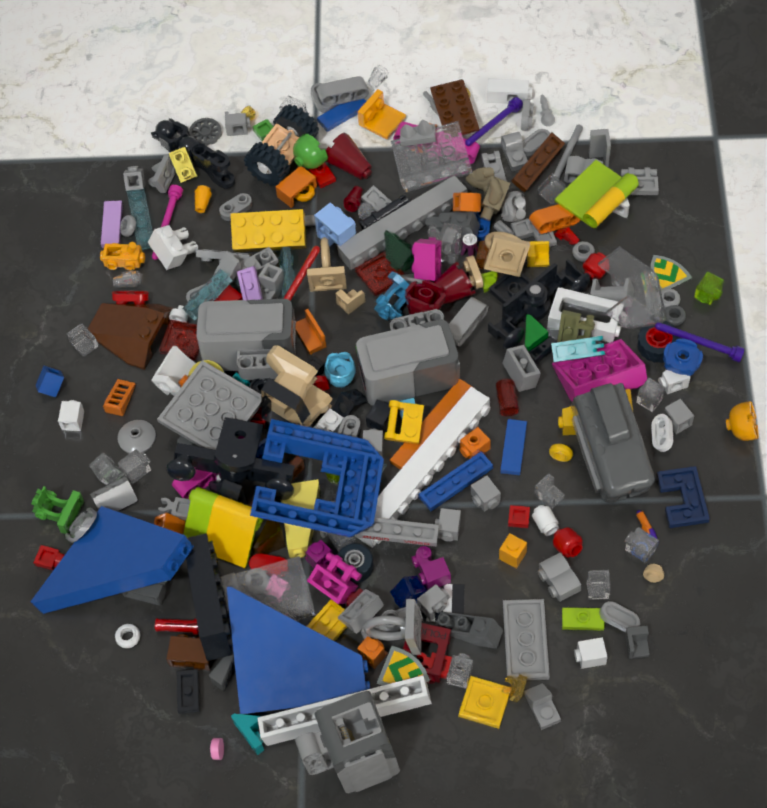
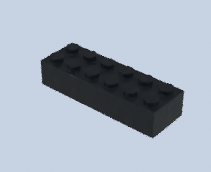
(209, 598)

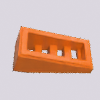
(119, 409)

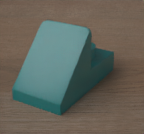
(247, 726)

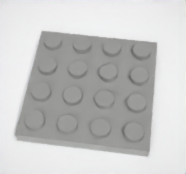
(204, 402)

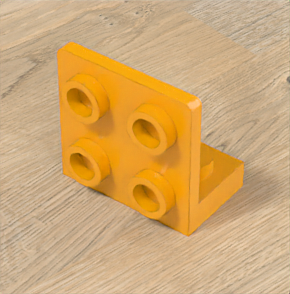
(378, 116)

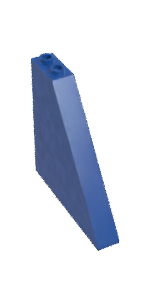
(111, 559)
(285, 661)

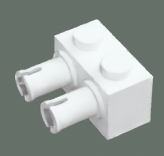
(168, 246)

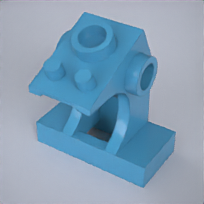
(383, 307)

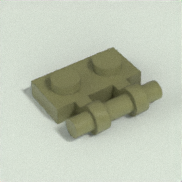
(570, 325)

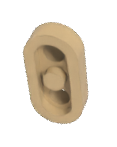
(475, 276)

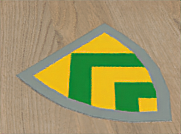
(669, 272)
(401, 666)

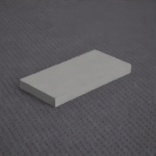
(526, 639)

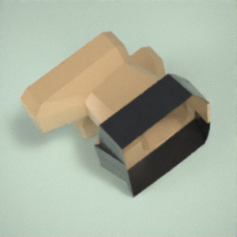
(292, 393)

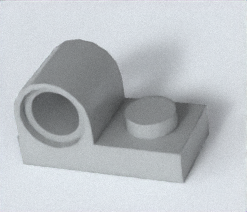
(513, 150)

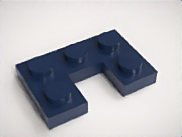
(694, 507)

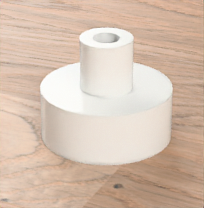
(178, 314)

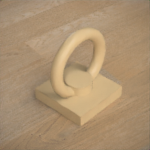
(505, 253)
(326, 277)

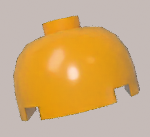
(743, 422)

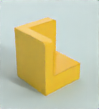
(538, 254)

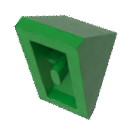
(534, 333)

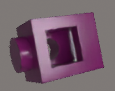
(316, 553)

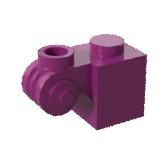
(432, 572)

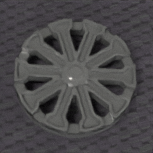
(206, 131)

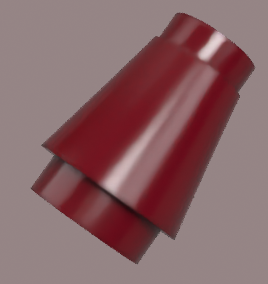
(353, 199)

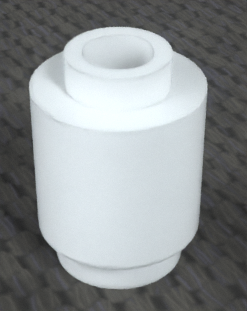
(545, 520)

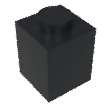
(378, 416)

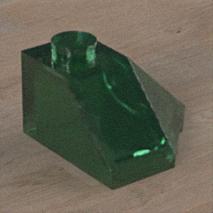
(398, 252)

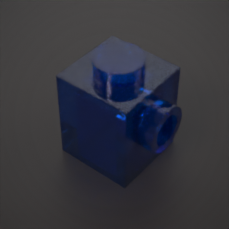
(408, 588)

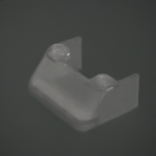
(647, 304)

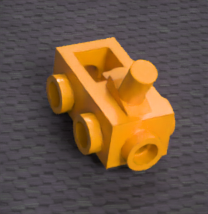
(122, 255)

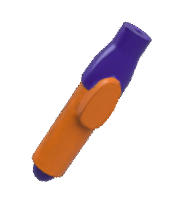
(646, 526)

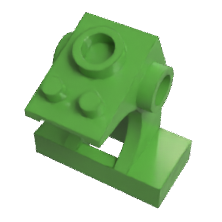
(47, 499)

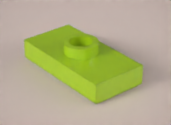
(581, 619)

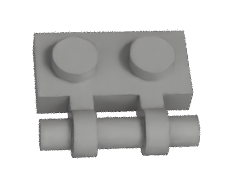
(648, 184)

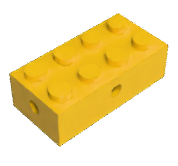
(268, 229)

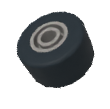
(362, 560)

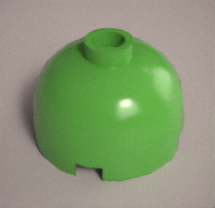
(308, 153)

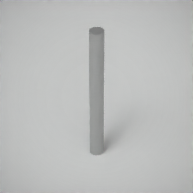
(568, 150)

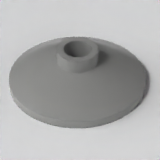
(142, 441)

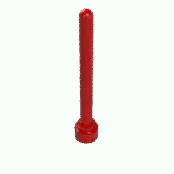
(303, 271)

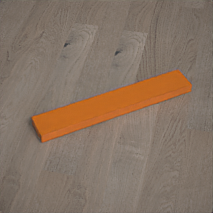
(429, 424)

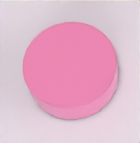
(217, 748)

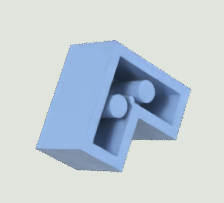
(334, 225)

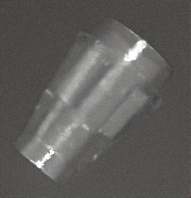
(377, 77)
(127, 279)

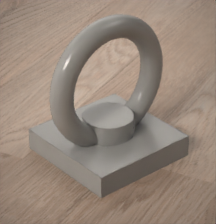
(409, 627)

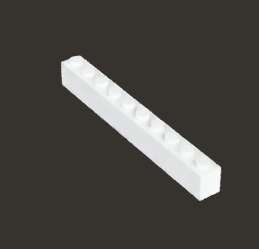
(430, 457)

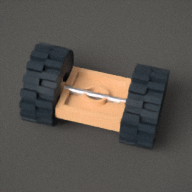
(272, 157)

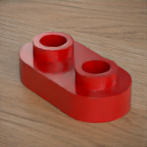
(137, 297)

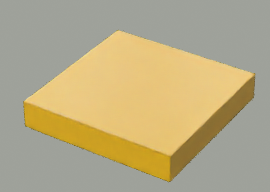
(484, 702)

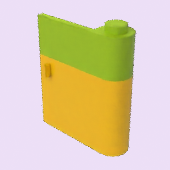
(225, 523)

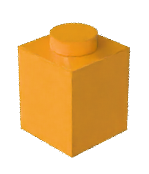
(513, 550)

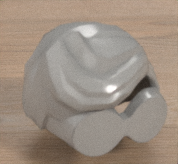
(513, 206)

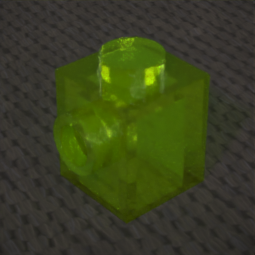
(709, 288)

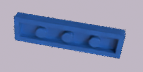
(455, 481)

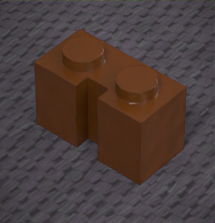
(187, 652)

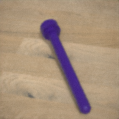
(514, 105)
(734, 352)

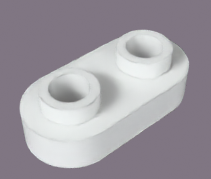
(662, 436)

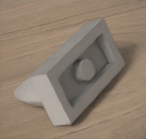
(416, 135)
(164, 174)

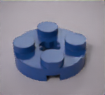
(682, 366)

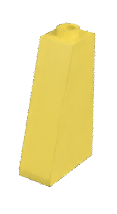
(298, 537)

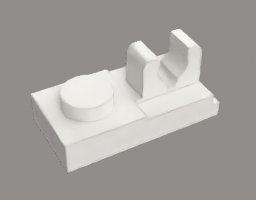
(329, 422)

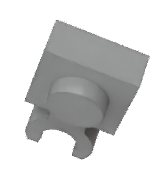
(178, 508)

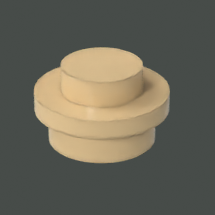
(653, 573)

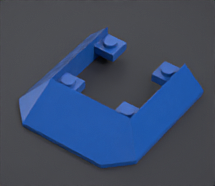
(342, 455)

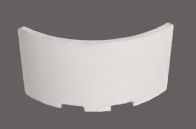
(172, 370)

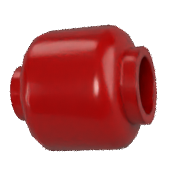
(591, 266)
(567, 542)

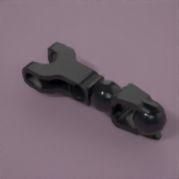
(210, 161)

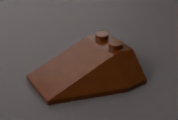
(129, 329)

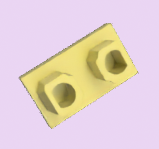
(182, 164)

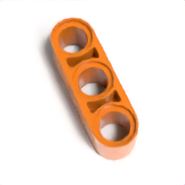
(552, 219)

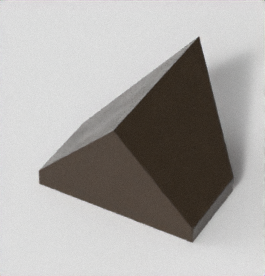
(270, 538)

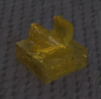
(517, 687)

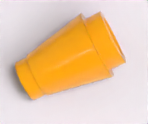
(202, 198)

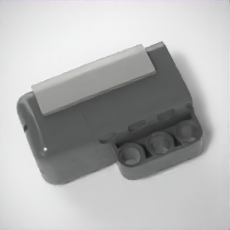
(611, 443)

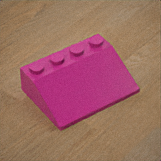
(614, 367)

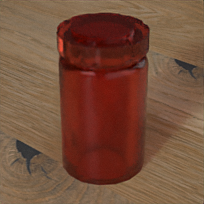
(507, 397)

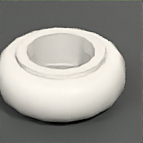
(127, 643)

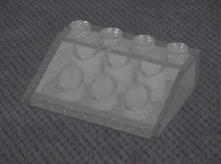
(432, 162)
(277, 586)

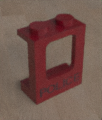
(441, 637)

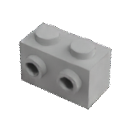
(521, 368)

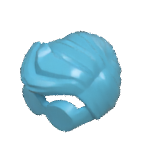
(338, 370)

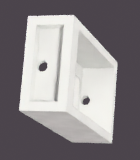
(607, 330)

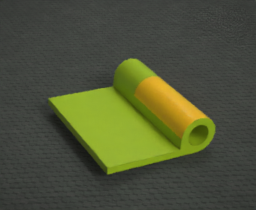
(596, 193)

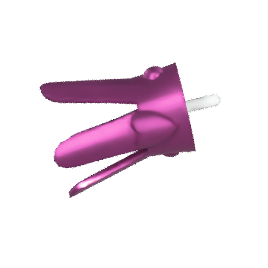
(469, 242)

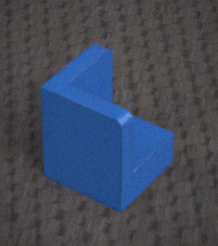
(49, 381)

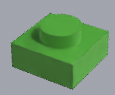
(262, 129)

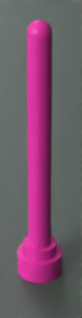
(174, 192)

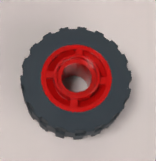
(648, 342)

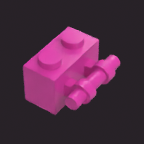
(427, 259)
(333, 583)

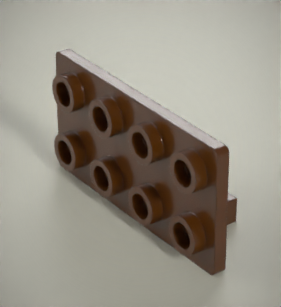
(455, 105)

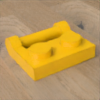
(410, 423)

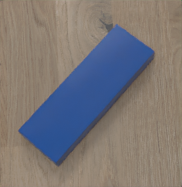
(340, 114)
(513, 447)

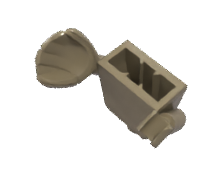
(493, 187)

